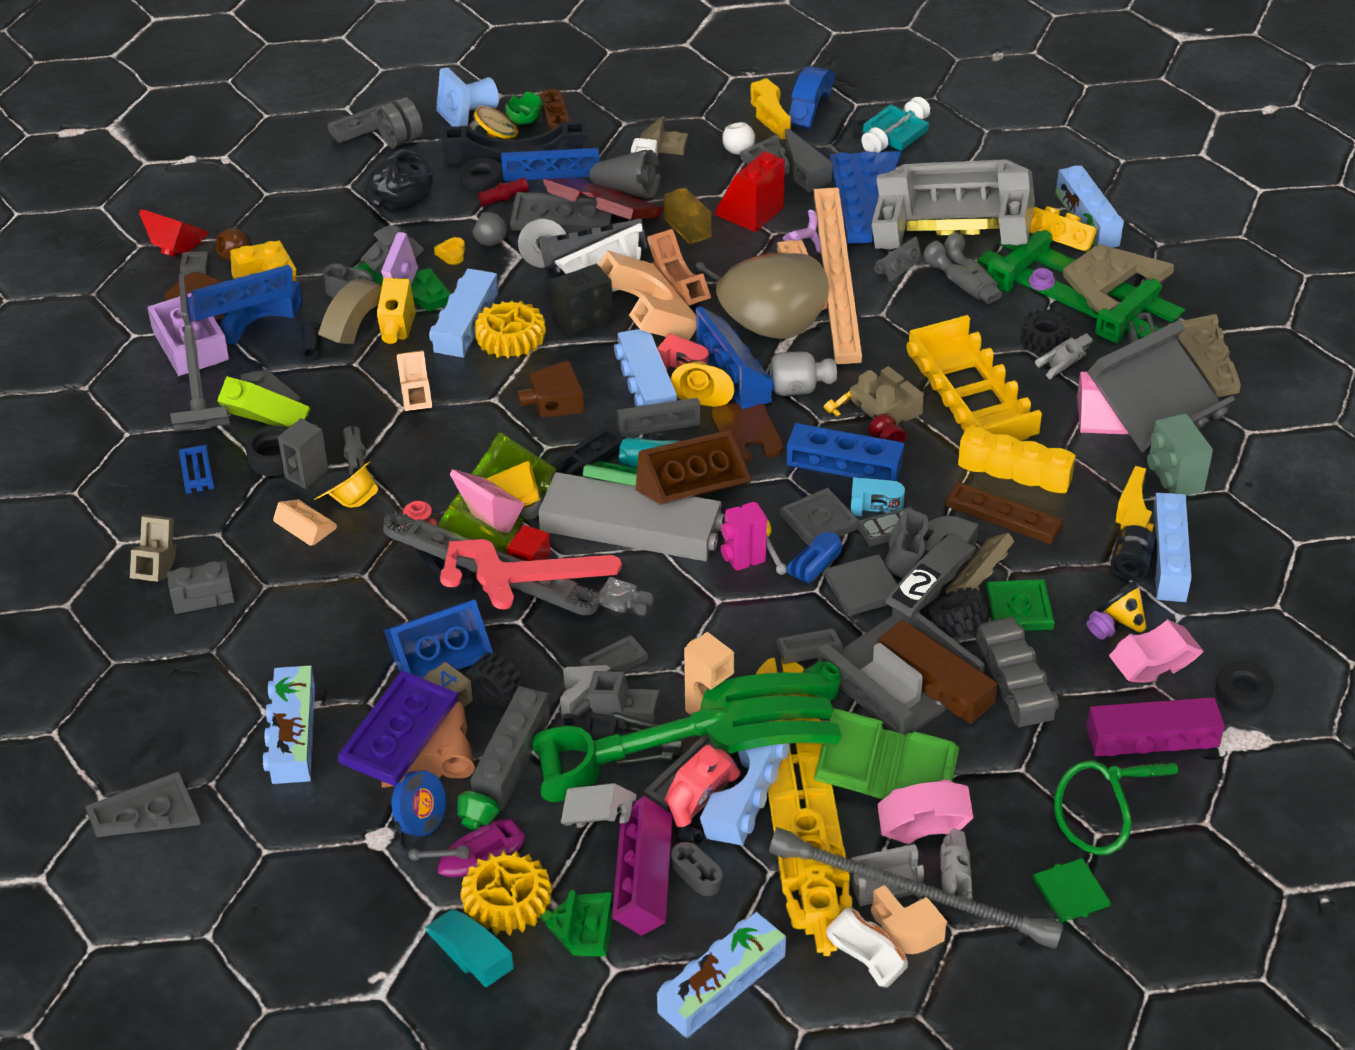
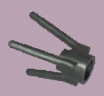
(668, 749)

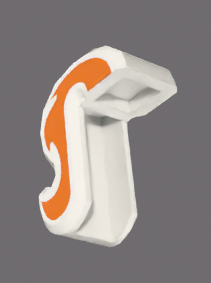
(869, 945)

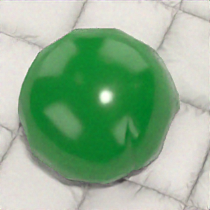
(524, 109)

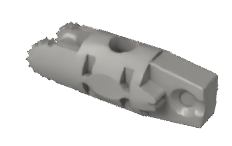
(1065, 354)
(956, 865)

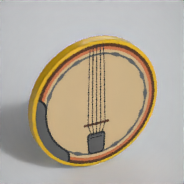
(495, 123)

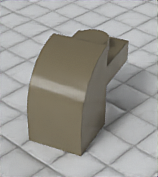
(156, 549)

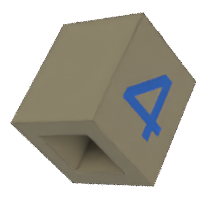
(451, 679)

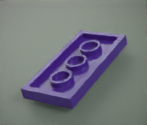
(398, 728)

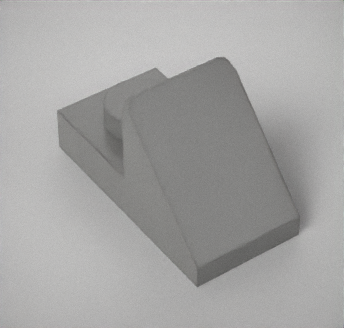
(577, 684)

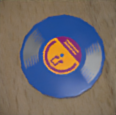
(419, 803)

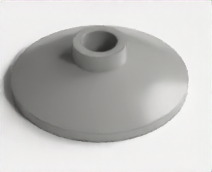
(529, 239)

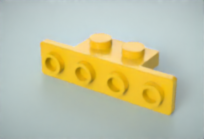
(1065, 229)

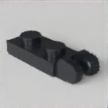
(593, 449)

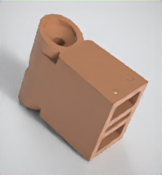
(447, 750)

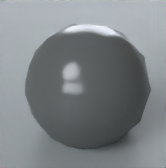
(490, 229)

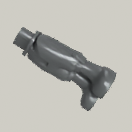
(961, 270)

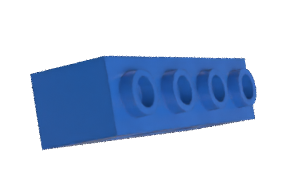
(844, 453)

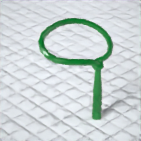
(1113, 775)

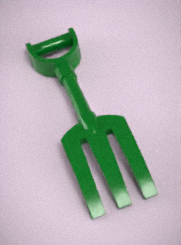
(730, 714)

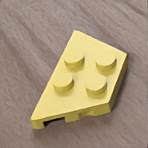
(947, 227)

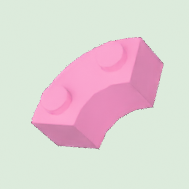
(1155, 652)
(925, 810)

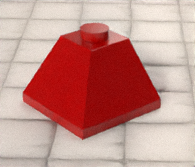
(171, 234)

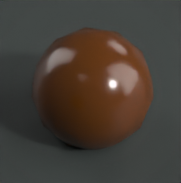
(231, 239)

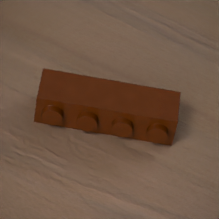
(944, 674)

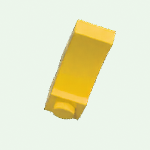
(766, 98)
(1131, 504)

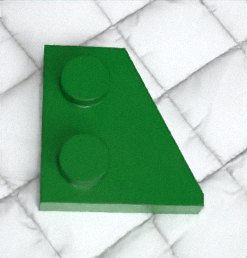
(429, 290)

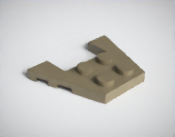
(1105, 269)

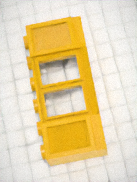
(950, 348)

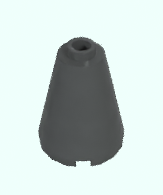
(630, 174)

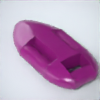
(481, 843)

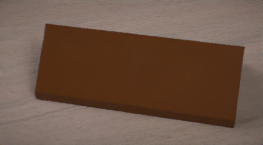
(690, 468)

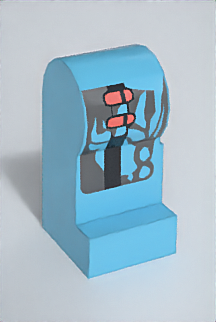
(876, 495)

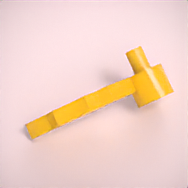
(831, 406)

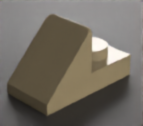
(667, 142)

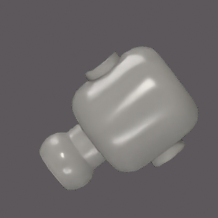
(798, 372)

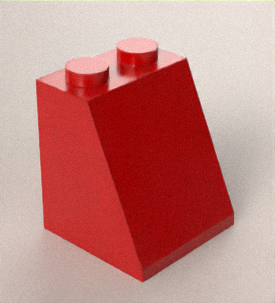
(755, 193)

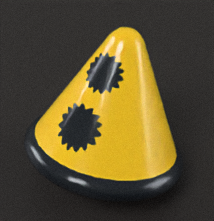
(1126, 607)

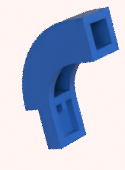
(809, 88)
(236, 321)

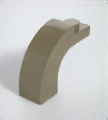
(348, 310)

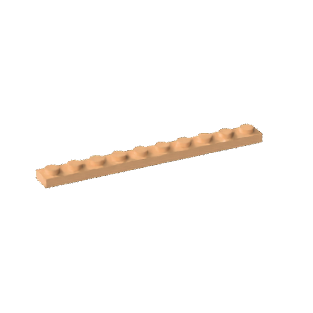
(837, 268)

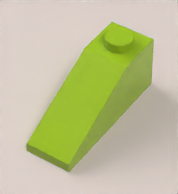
(260, 403)

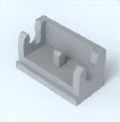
(597, 804)
(898, 861)

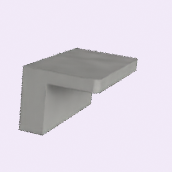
(894, 676)

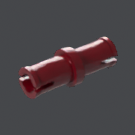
(503, 192)

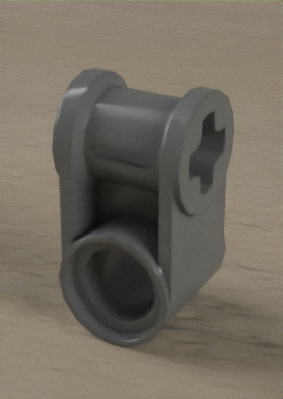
(338, 275)

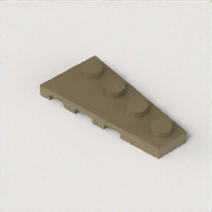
(1209, 354)

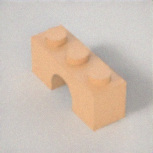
(706, 666)

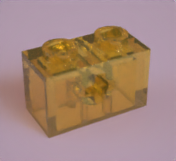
(687, 215)

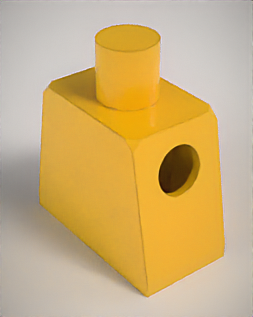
(395, 322)

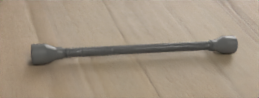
(1042, 930)

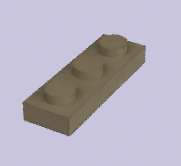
(982, 563)

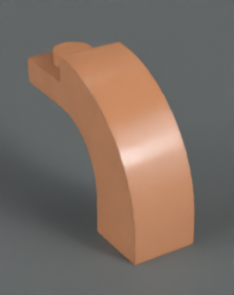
(670, 263)

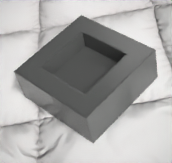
(194, 262)

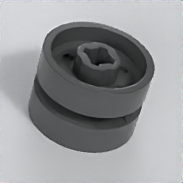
(398, 122)

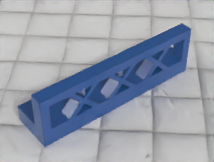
(549, 164)
(241, 292)

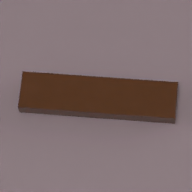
(1004, 513)

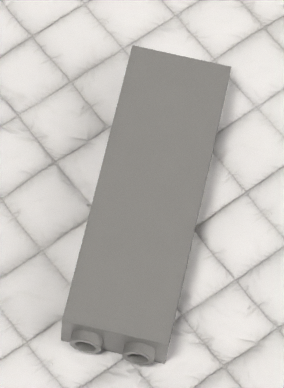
(627, 518)

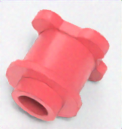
(419, 510)

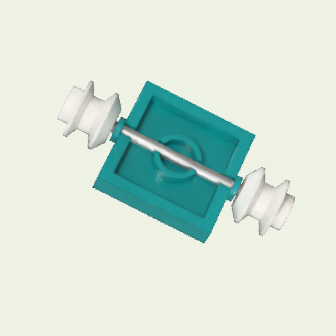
(896, 126)

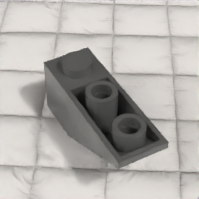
(807, 165)

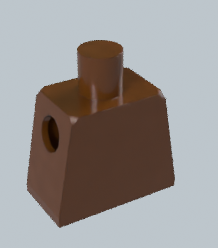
(553, 391)

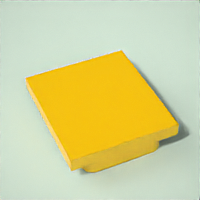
(518, 482)

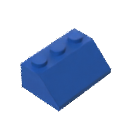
(443, 636)

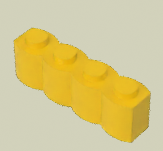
(1016, 460)

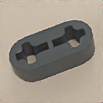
(693, 872)

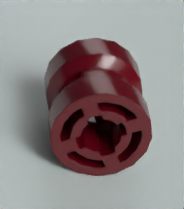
(885, 428)

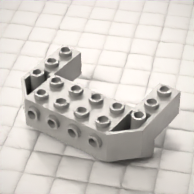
(954, 191)

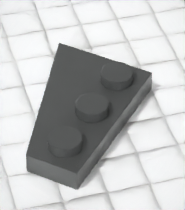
(144, 808)

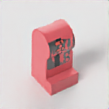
(679, 351)

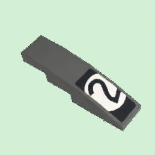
(929, 575)

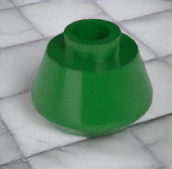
(831, 678)
(476, 810)

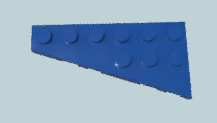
(857, 183)

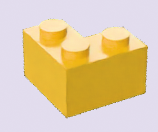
(260, 258)

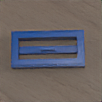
(198, 482)

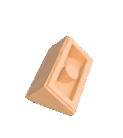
(303, 521)

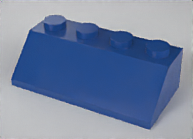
(729, 353)

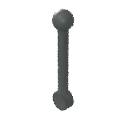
(701, 267)
(461, 852)

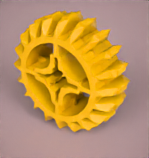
(510, 329)
(506, 892)

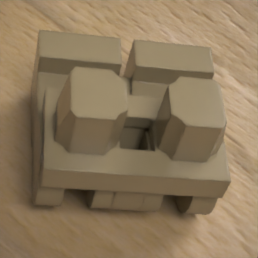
(887, 395)

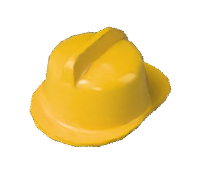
(703, 381)
(355, 490)

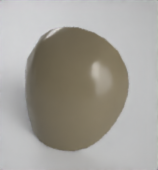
(774, 293)

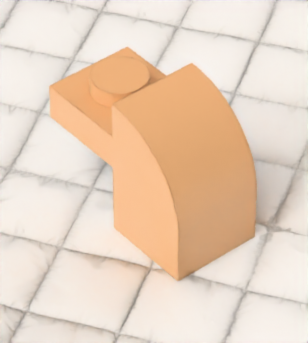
(414, 380)
(911, 927)

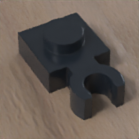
(595, 724)

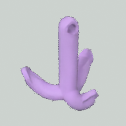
(809, 232)

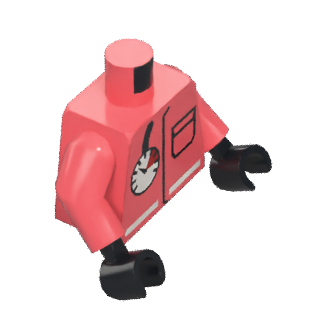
(693, 785)

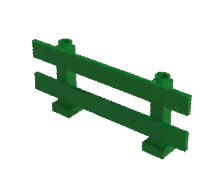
(1109, 323)

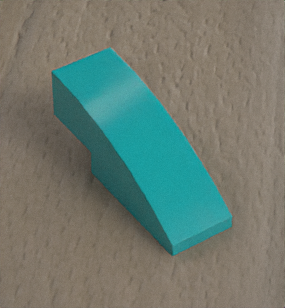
(471, 946)

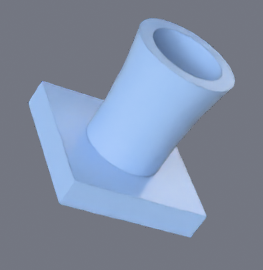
(457, 98)

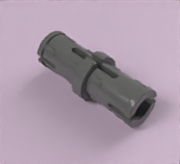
(354, 449)

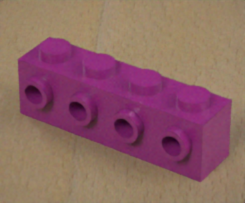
(1155, 726)
(643, 867)

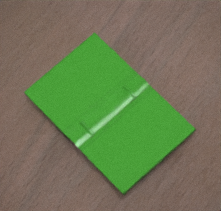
(881, 759)

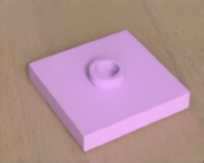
(400, 260)

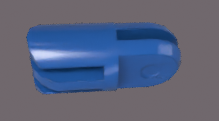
(815, 557)

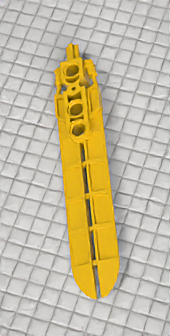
(815, 825)

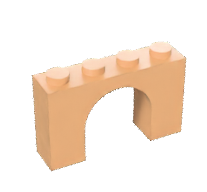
(659, 305)

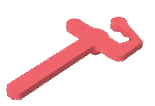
(497, 575)

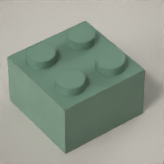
(1179, 455)

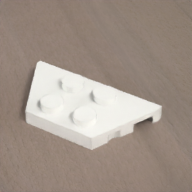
(622, 242)

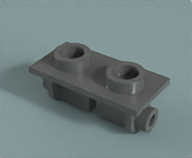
(900, 259)

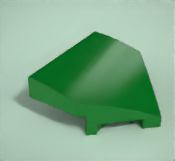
(582, 923)

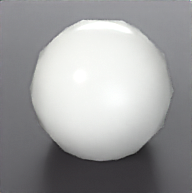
(738, 137)

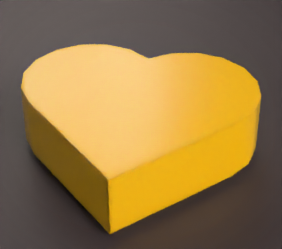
(451, 250)

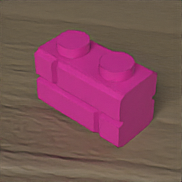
(744, 536)

